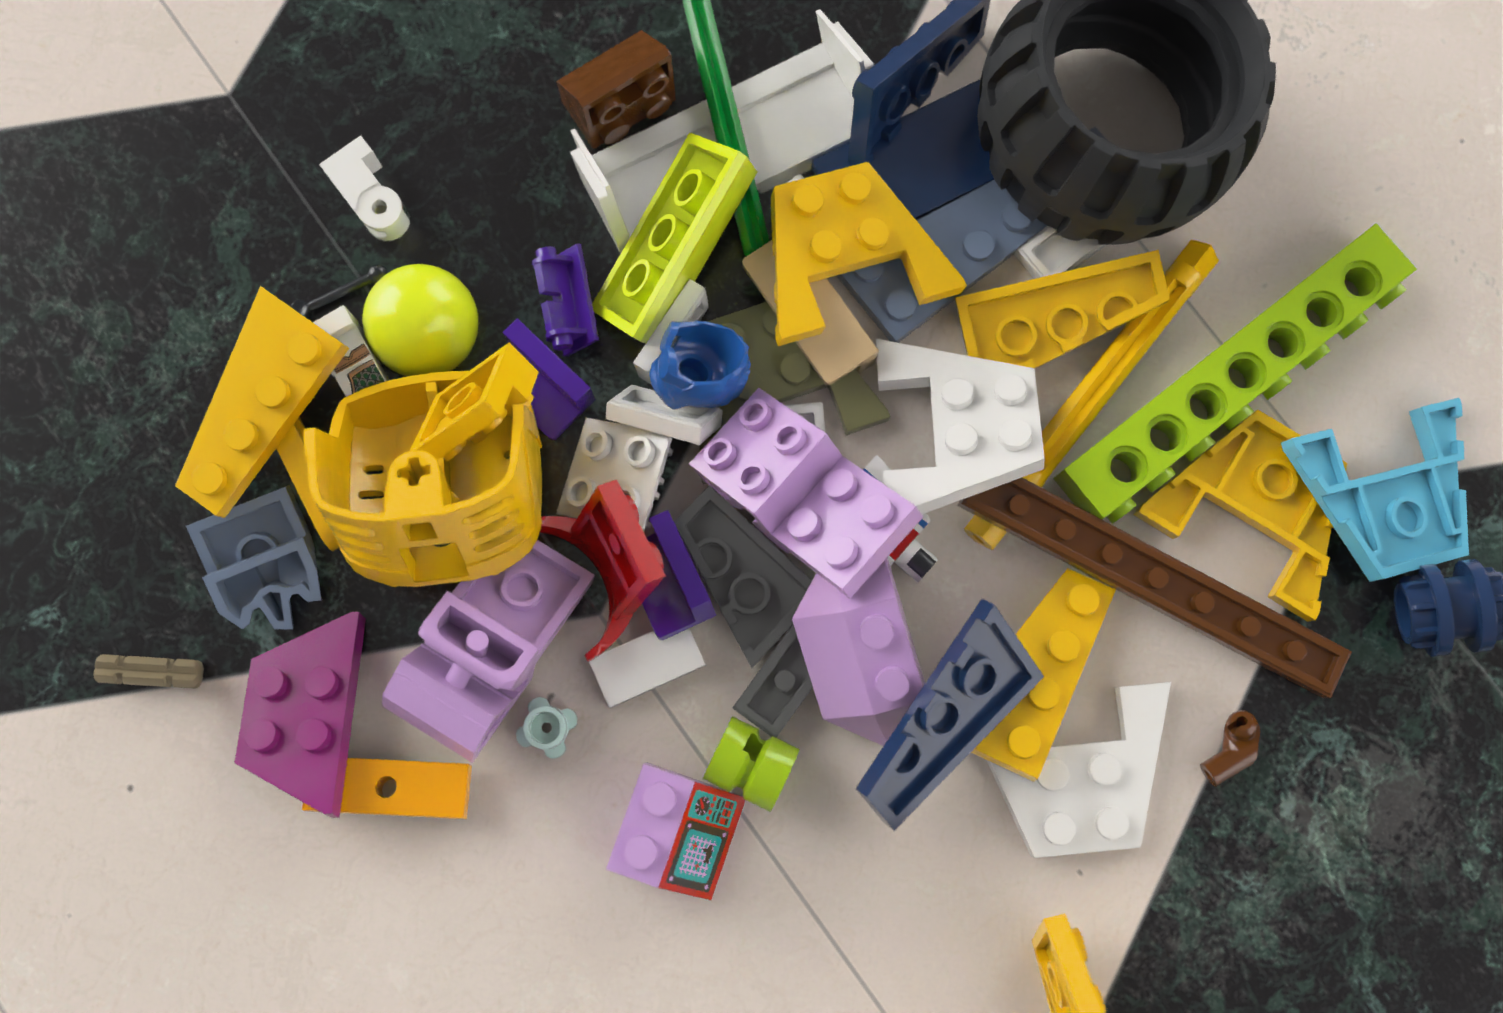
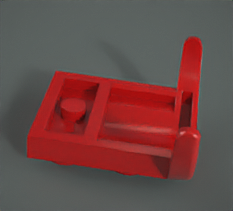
(617, 546)

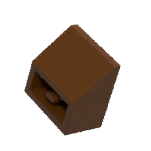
(619, 88)

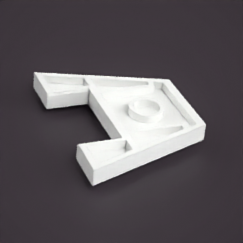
(981, 422)
(1095, 791)

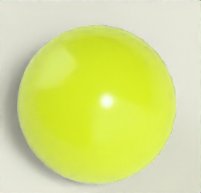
(420, 320)

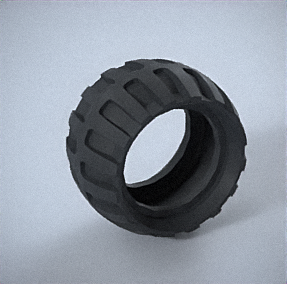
(1085, 187)

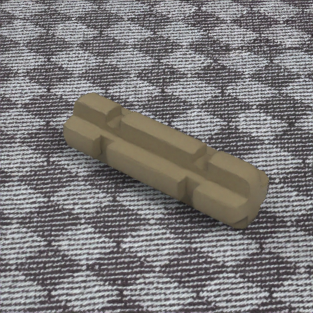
(148, 671)

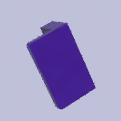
(558, 391)
(680, 597)

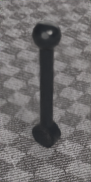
(307, 308)

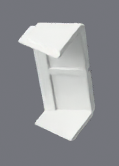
(785, 118)

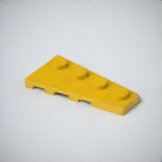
(262, 393)

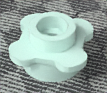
(532, 734)

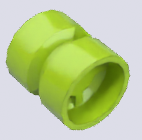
(751, 764)

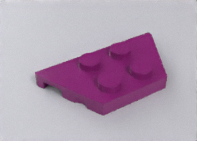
(302, 713)

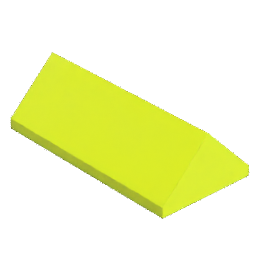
(674, 235)

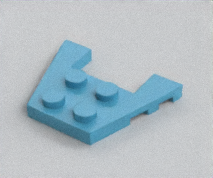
(1396, 515)

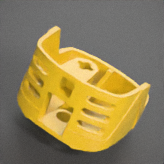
(474, 501)

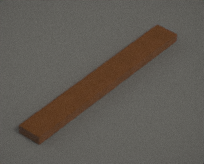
(1163, 583)

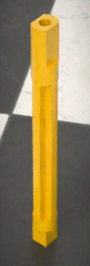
(1109, 373)

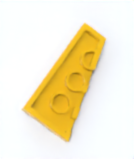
(1061, 311)
(1059, 642)

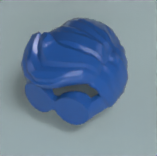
(702, 367)

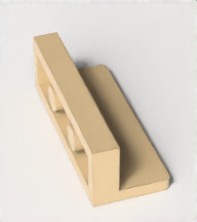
(843, 341)

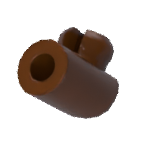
(1238, 748)

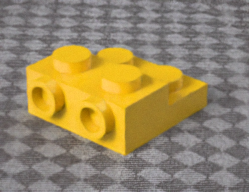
(476, 403)

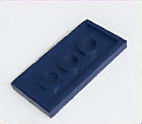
(932, 155)

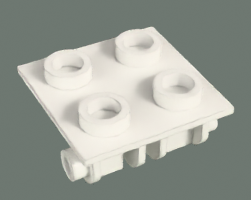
(621, 453)

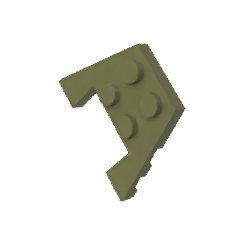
(788, 374)

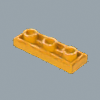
(421, 788)

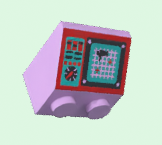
(676, 832)

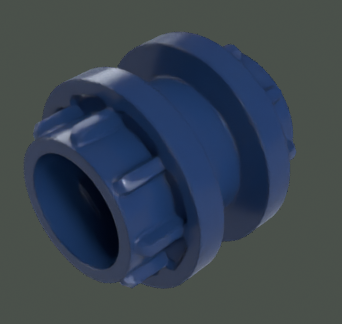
(1440, 609)

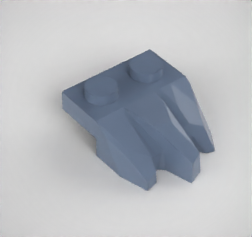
(258, 559)

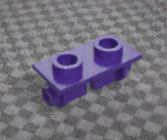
(570, 315)

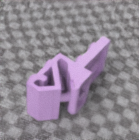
(805, 492)
(484, 649)

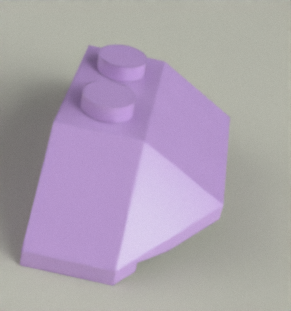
(859, 654)

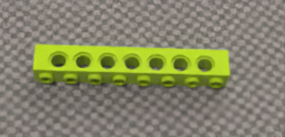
(1368, 262)

